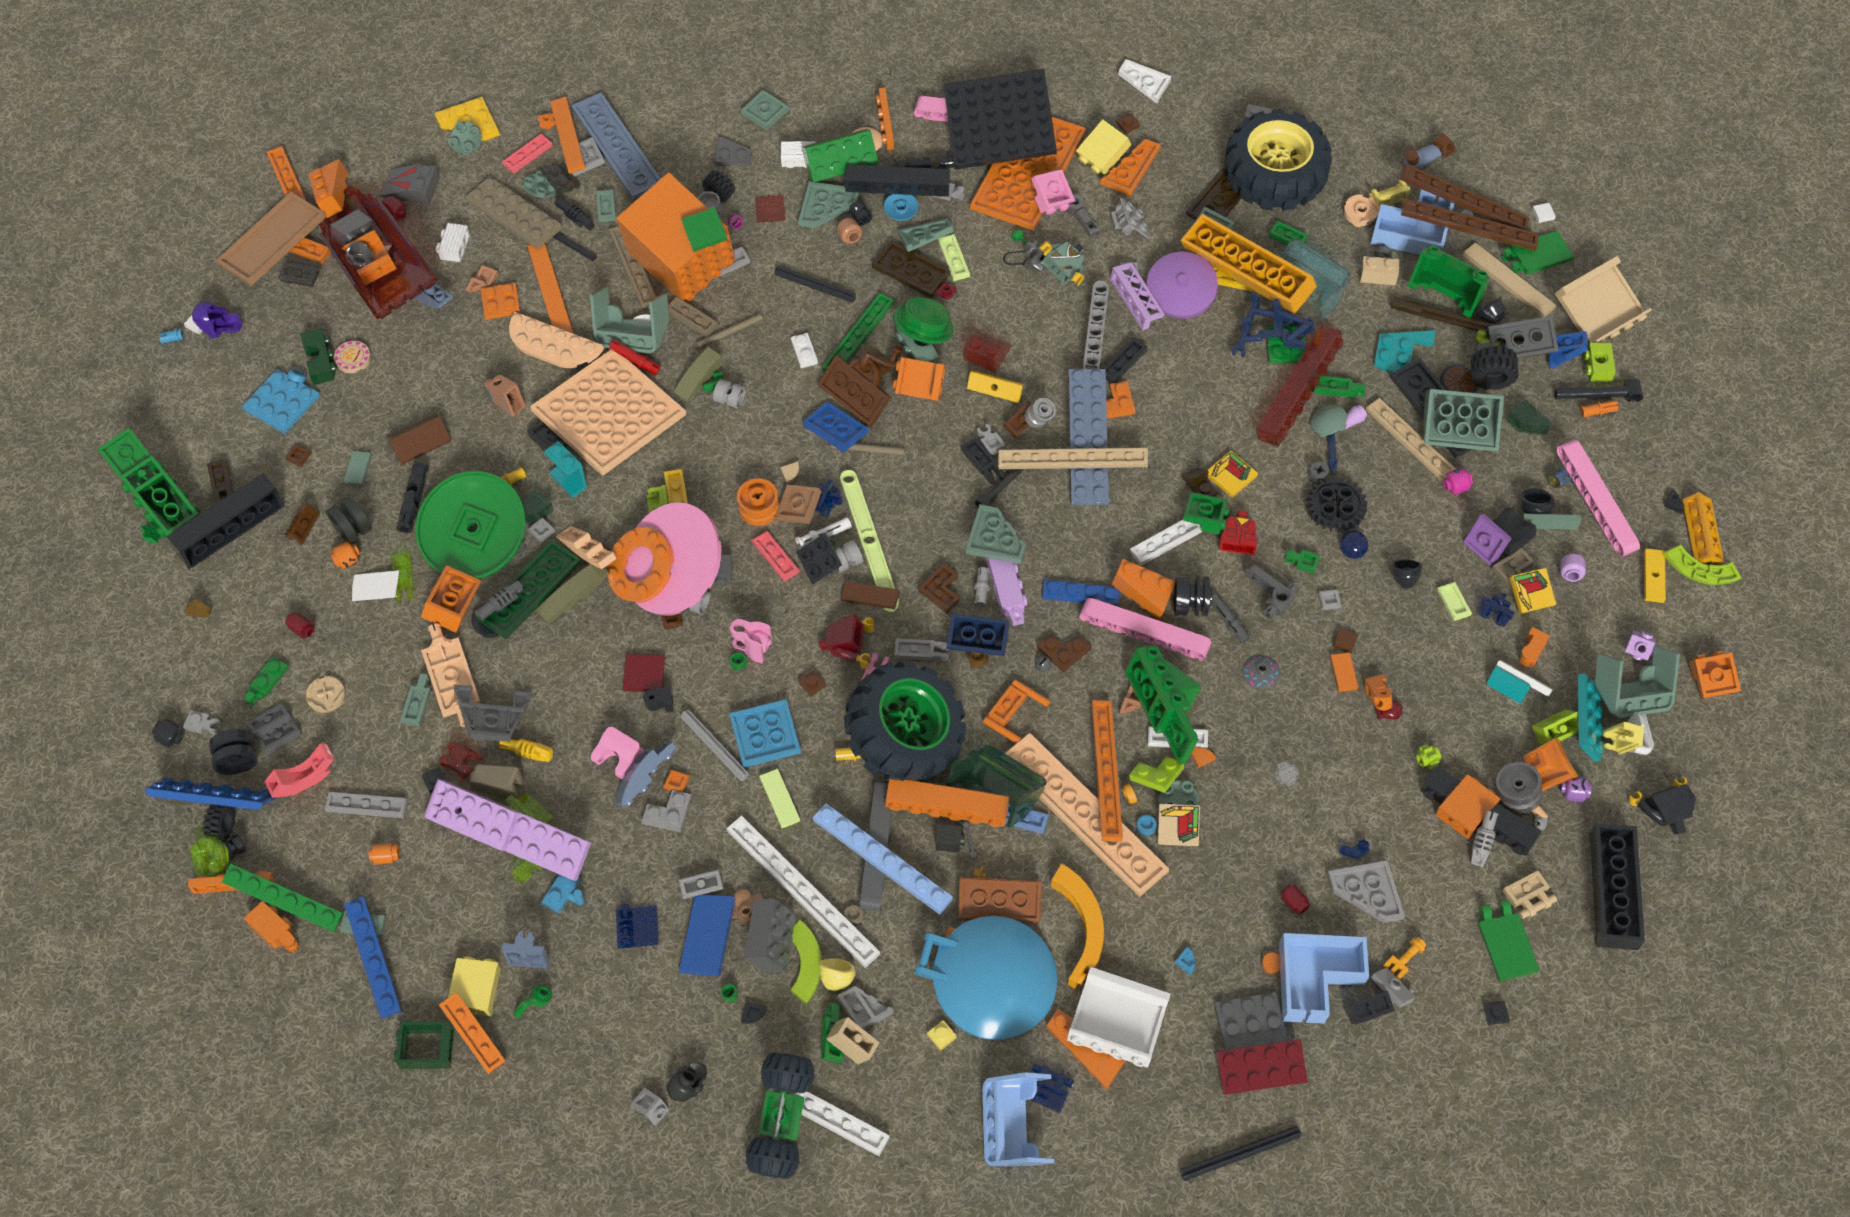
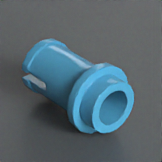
(170, 336)

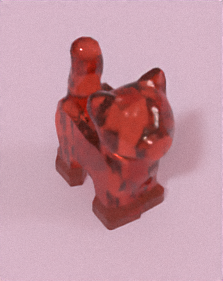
(458, 758)

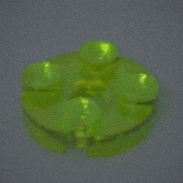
(200, 860)

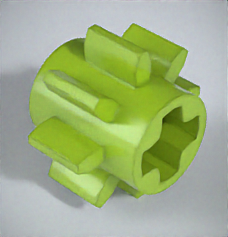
(1428, 756)

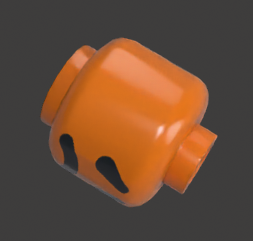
(345, 555)

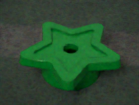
(149, 533)

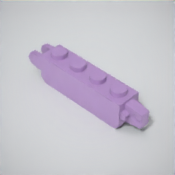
(1008, 589)

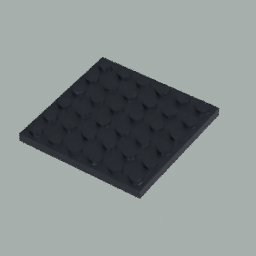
(999, 119)

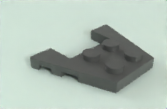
(489, 720)

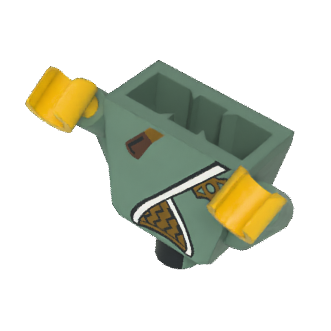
(1064, 261)

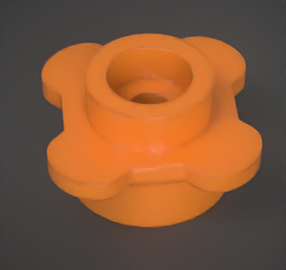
(546, 121)

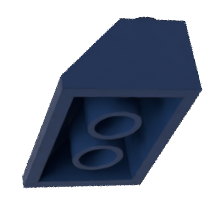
(978, 635)

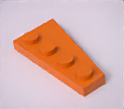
(1100, 1065)

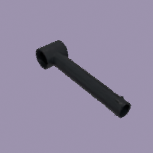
(1631, 390)

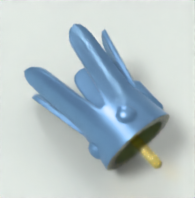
(1558, 479)

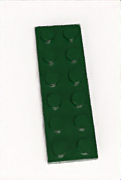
(539, 580)

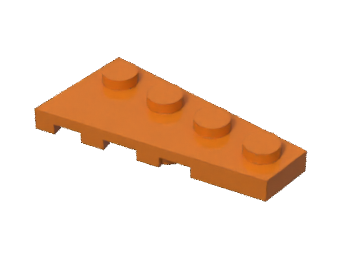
(1132, 169)

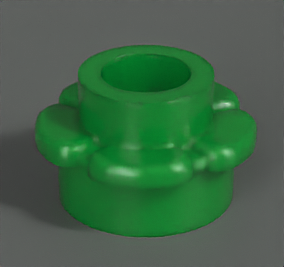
(738, 656)

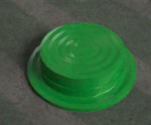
(924, 320)

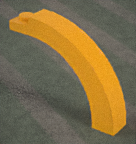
(1083, 899)

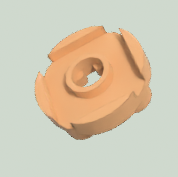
(1359, 218)

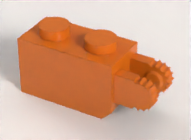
(271, 927)

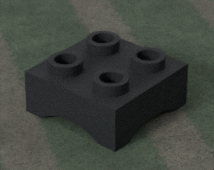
(1516, 528)

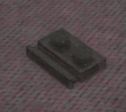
(560, 178)
(300, 272)

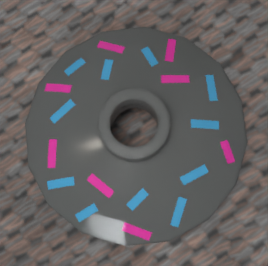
(1258, 678)

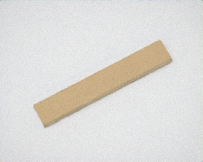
(1509, 280)
(1409, 438)

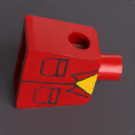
(1239, 535)

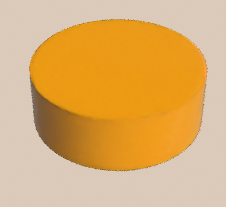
(1129, 794)

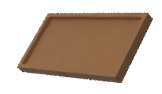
(271, 238)

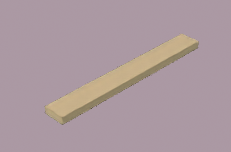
(1073, 458)

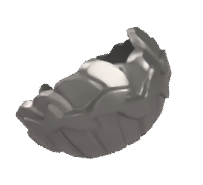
(359, 255)

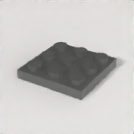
(1251, 1021)

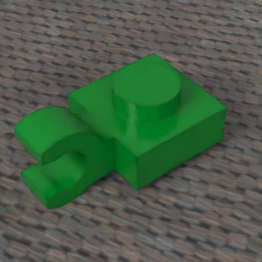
(1305, 561)

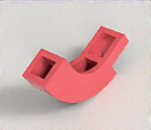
(296, 779)

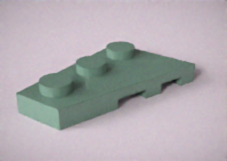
(925, 233)

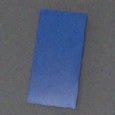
(707, 935)

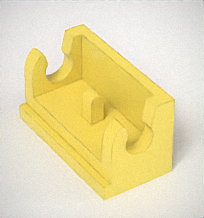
(1391, 195)
(1624, 737)

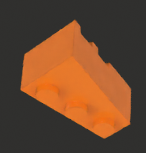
(328, 187)
(1144, 587)

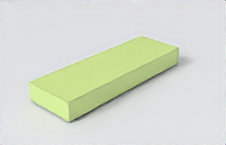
(953, 257)
(779, 798)

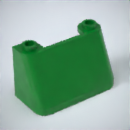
(1450, 278)

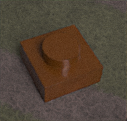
(1127, 123)
(812, 683)

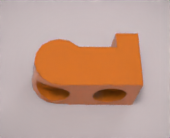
(1532, 651)
(1378, 692)

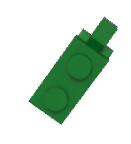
(1339, 387)
(265, 680)
(828, 1050)

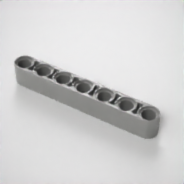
(1096, 325)

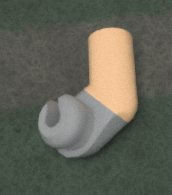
(1540, 819)

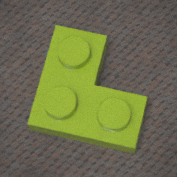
(1157, 778)

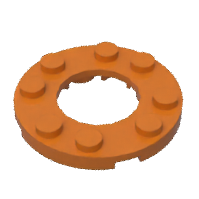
(659, 575)

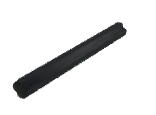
(815, 284)

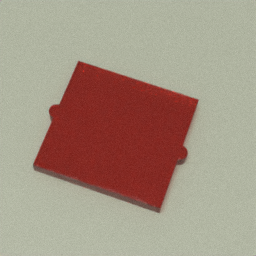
(770, 208)

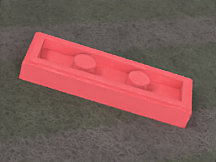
(527, 153)
(775, 556)

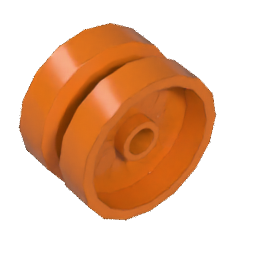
(757, 501)

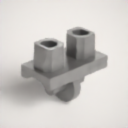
(1034, 260)

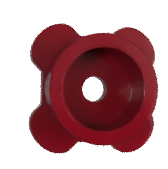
(946, 294)

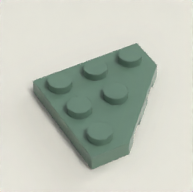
(824, 203)
(994, 537)

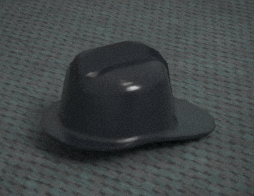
(1492, 311)

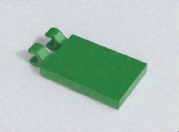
(1549, 253)
(1507, 943)

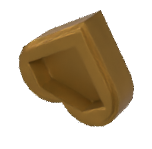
(197, 609)

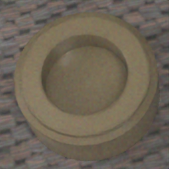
(854, 914)

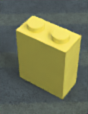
(1103, 148)
(476, 983)

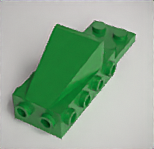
(148, 483)
(1165, 698)

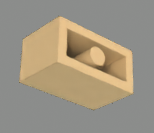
(1379, 270)
(852, 1040)

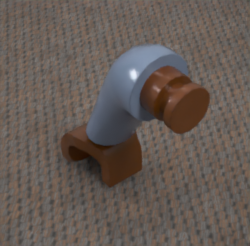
(1425, 155)

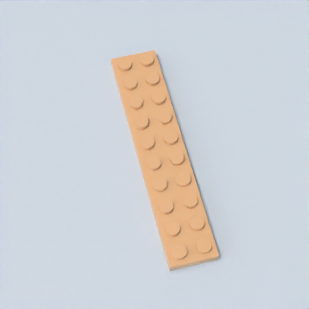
(1080, 812)

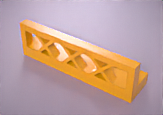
(1703, 529)

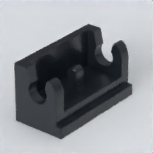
(1369, 1008)

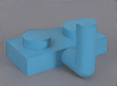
(561, 892)

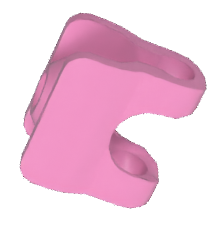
(756, 638)
(617, 744)

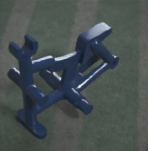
(1280, 317)

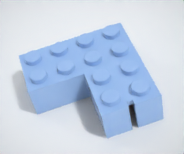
(1408, 233)
(1311, 964)

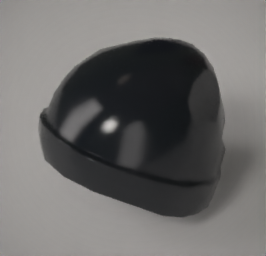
(1537, 501)
(1406, 572)

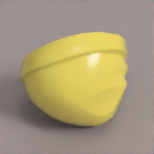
(836, 973)

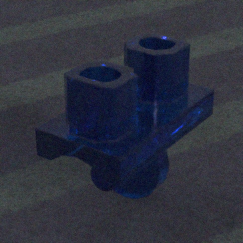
(828, 499)
(1488, 606)

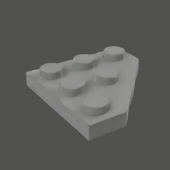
(1369, 889)

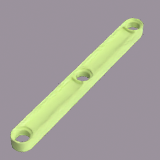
(865, 528)

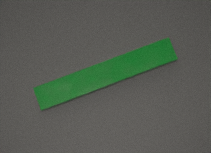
(861, 329)

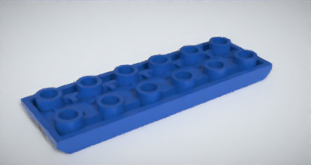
(209, 794)

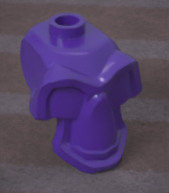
(215, 320)

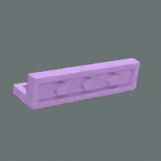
(1131, 295)

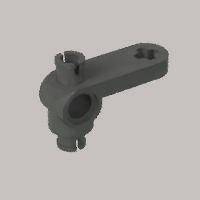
(1272, 586)

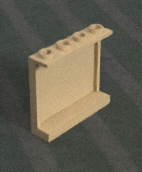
(1601, 303)

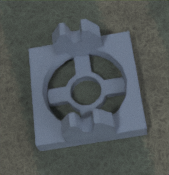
(526, 953)

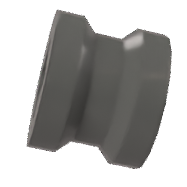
(1322, 473)

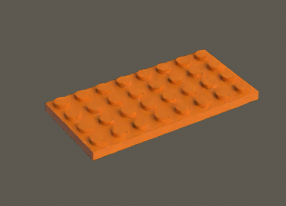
(1008, 187)

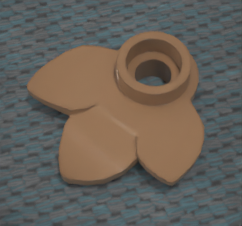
(744, 904)

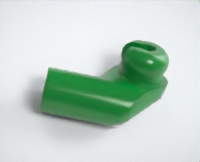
(710, 386)

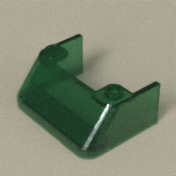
(1001, 776)

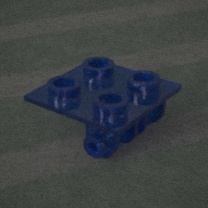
(636, 926)

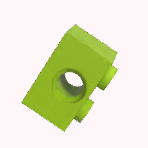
(1600, 362)
(1557, 726)

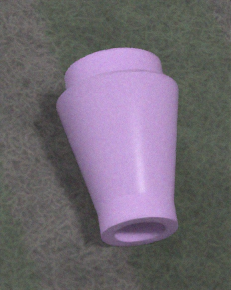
(1355, 415)

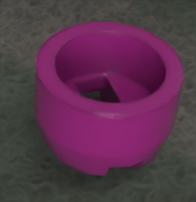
(737, 224)

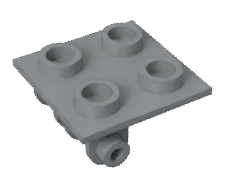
(1131, 218)

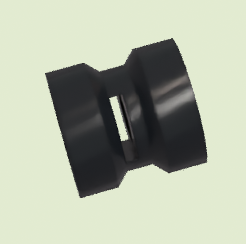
(860, 213)
(234, 846)

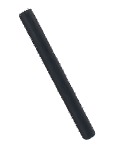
(1240, 1153)

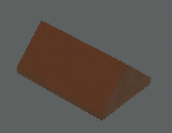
(418, 438)

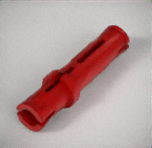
(638, 359)

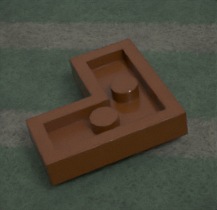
(937, 590)
(1064, 655)

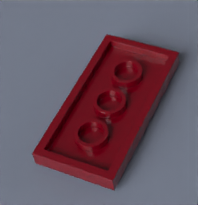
(1261, 1067)

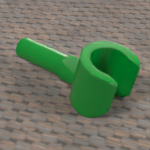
(1018, 235)

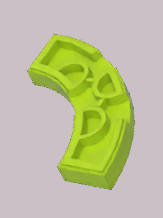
(1699, 572)
(810, 957)

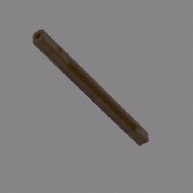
(1444, 315)

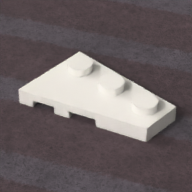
(1146, 80)

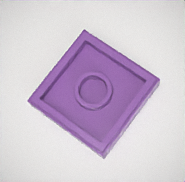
(1487, 539)

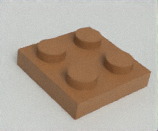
(798, 504)

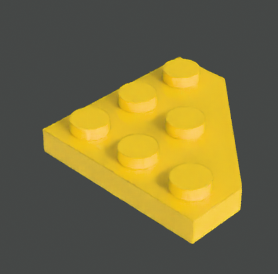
(471, 111)

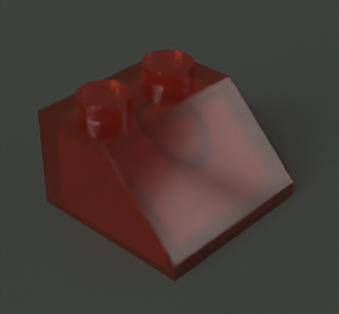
(985, 351)

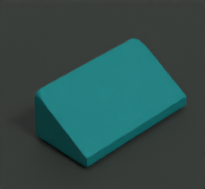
(1508, 684)

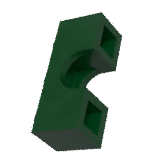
(320, 368)

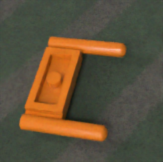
(1008, 706)

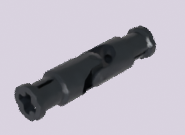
(944, 162)
(411, 499)

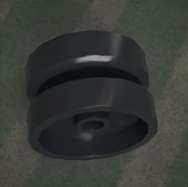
(233, 752)

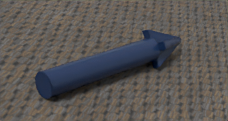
(1332, 453)

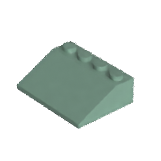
(1462, 419)

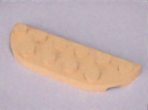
(551, 343)

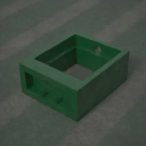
(446, 1046)

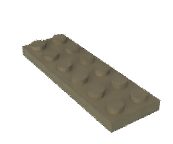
(513, 212)

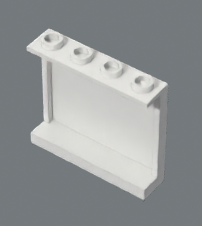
(1118, 1017)

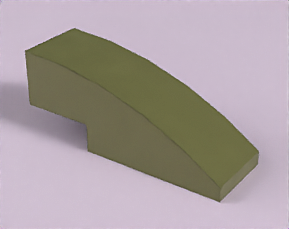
(698, 374)

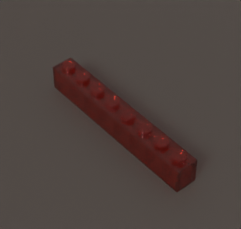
(1300, 386)

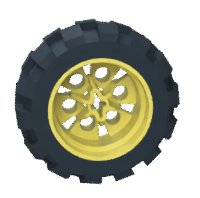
(1261, 162)

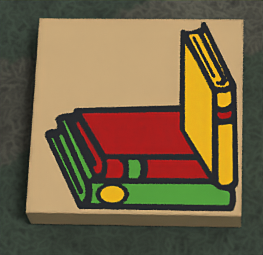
(1178, 825)

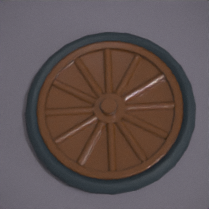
(1458, 379)

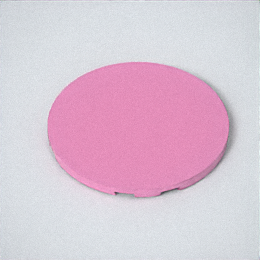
(695, 557)

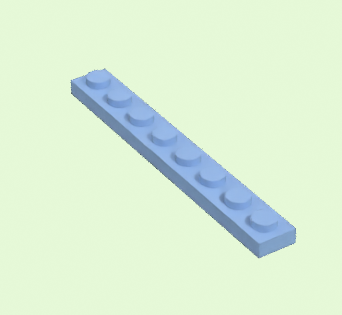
(883, 859)

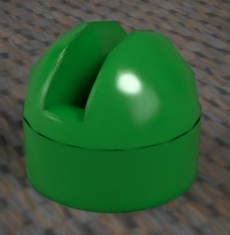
(726, 992)

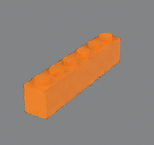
(947, 802)

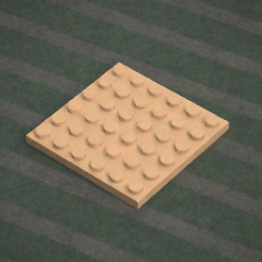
(608, 411)

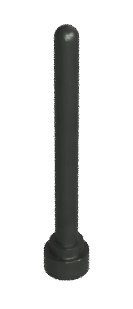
(987, 499)

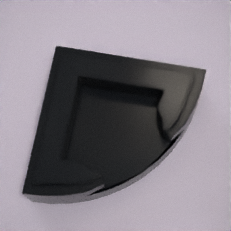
(1674, 502)
(752, 1013)

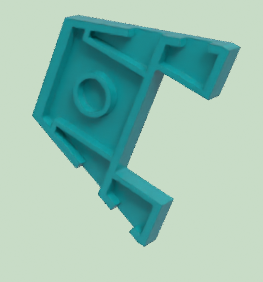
(1396, 349)

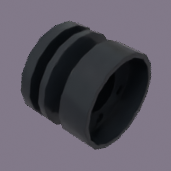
(1192, 595)

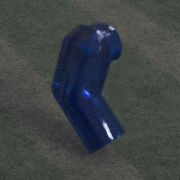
(1357, 851)

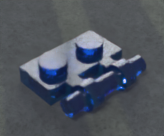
(1051, 1095)

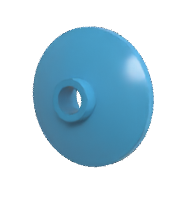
(897, 201)

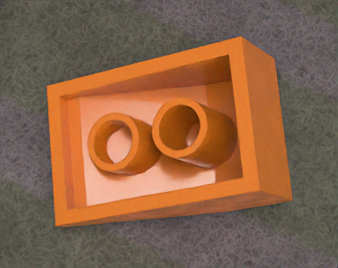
(450, 598)

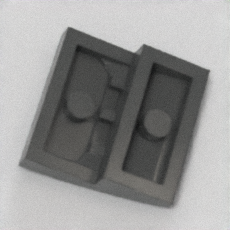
(274, 729)

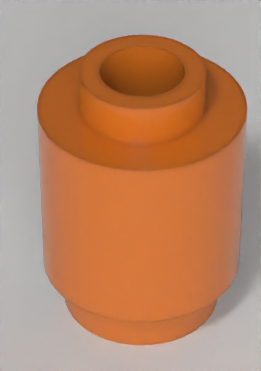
(384, 853)

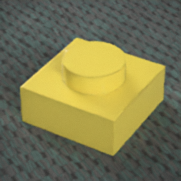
(941, 1035)

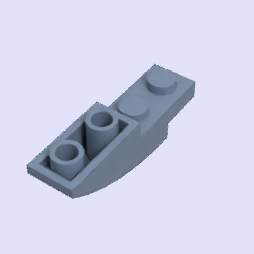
(434, 297)
(637, 777)

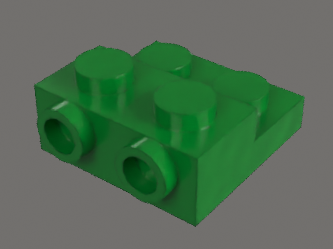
(1279, 353)
(1207, 512)

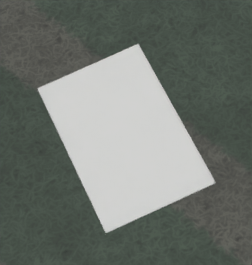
(374, 585)

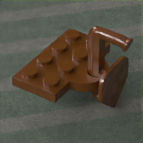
(857, 382)

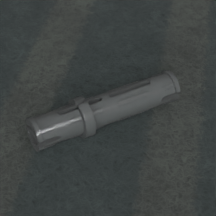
(1234, 624)

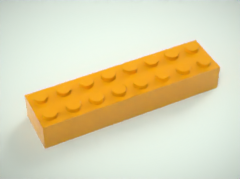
(1249, 263)

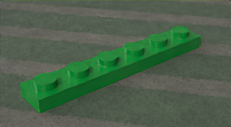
(282, 897)

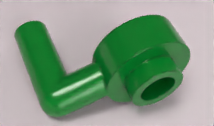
(534, 998)

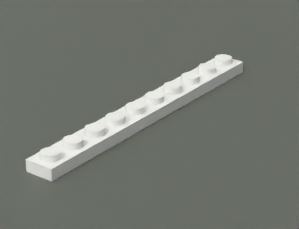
(803, 891)

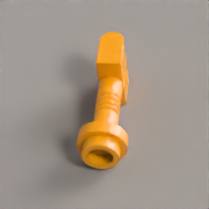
(1417, 945)

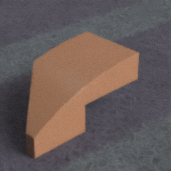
(483, 279)
(1129, 703)

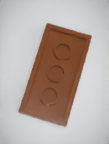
(1000, 897)

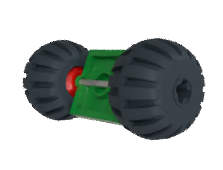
(780, 1115)

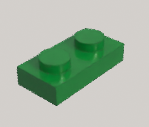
(1286, 233)

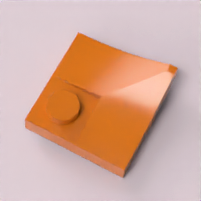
(1551, 764)

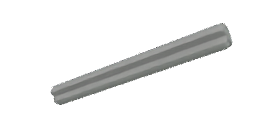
(714, 745)

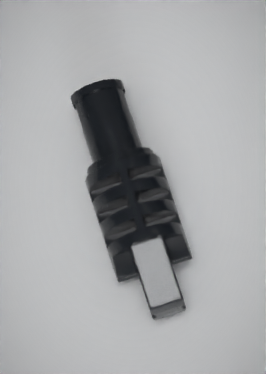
(574, 213)

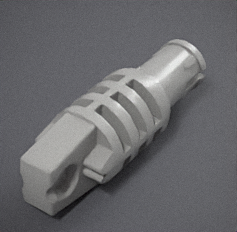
(1484, 839)

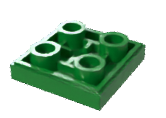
(704, 229)

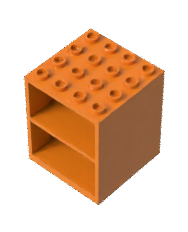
(660, 244)

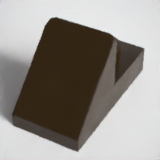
(1198, 482)

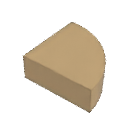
(790, 472)

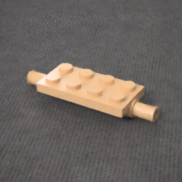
(447, 668)

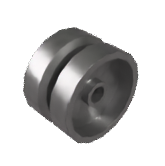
(1519, 787)

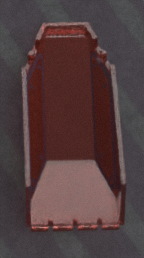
(398, 285)

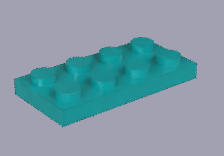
(1590, 718)

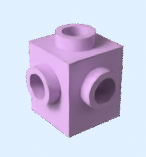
(1636, 639)

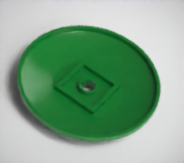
(465, 501)

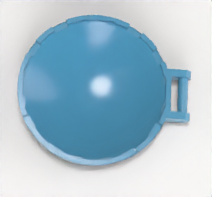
(991, 976)

